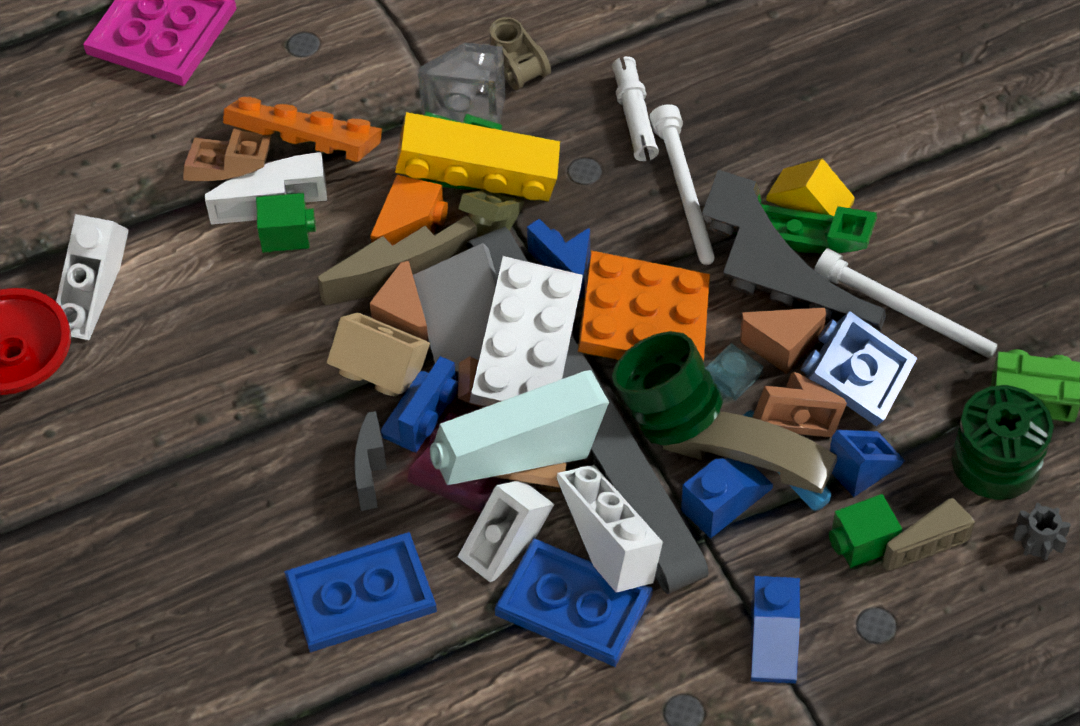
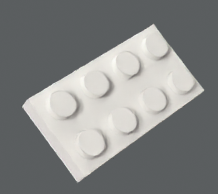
(525, 331)

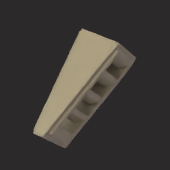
(934, 533)

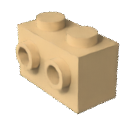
(377, 353)

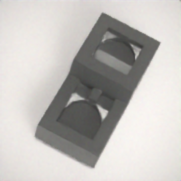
(368, 458)

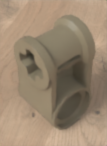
(521, 54)

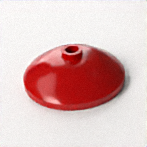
(36, 332)

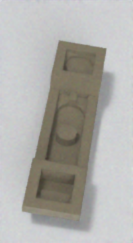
(763, 445)

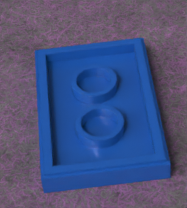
(360, 592)
(571, 603)

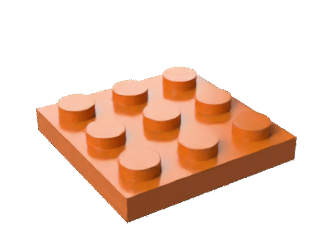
(639, 299)

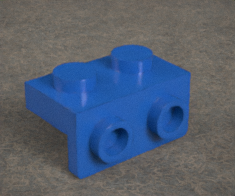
(422, 406)

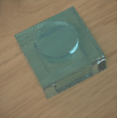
(734, 371)

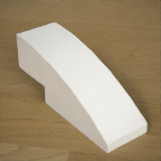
(237, 197)

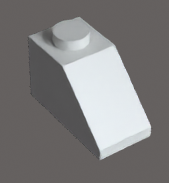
(505, 528)

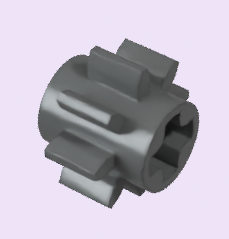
(1041, 531)

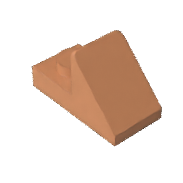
(801, 407)

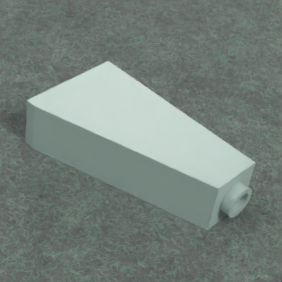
(522, 432)

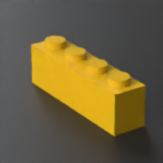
(477, 157)

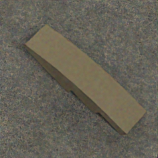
(371, 267)

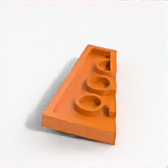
(295, 127)

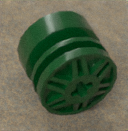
(667, 388)
(1002, 442)

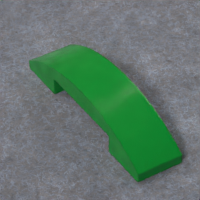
(815, 232)

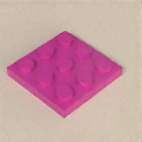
(159, 35)

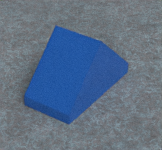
(862, 459)

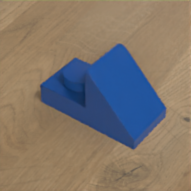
(553, 252)

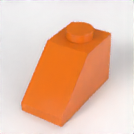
(409, 208)

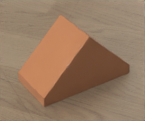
(399, 303)
(782, 335)

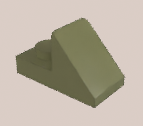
(490, 210)

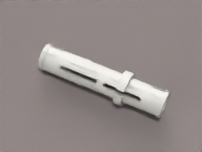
(632, 95)

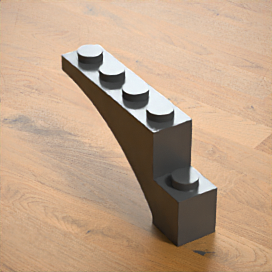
(764, 259)

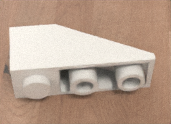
(90, 271)
(612, 531)

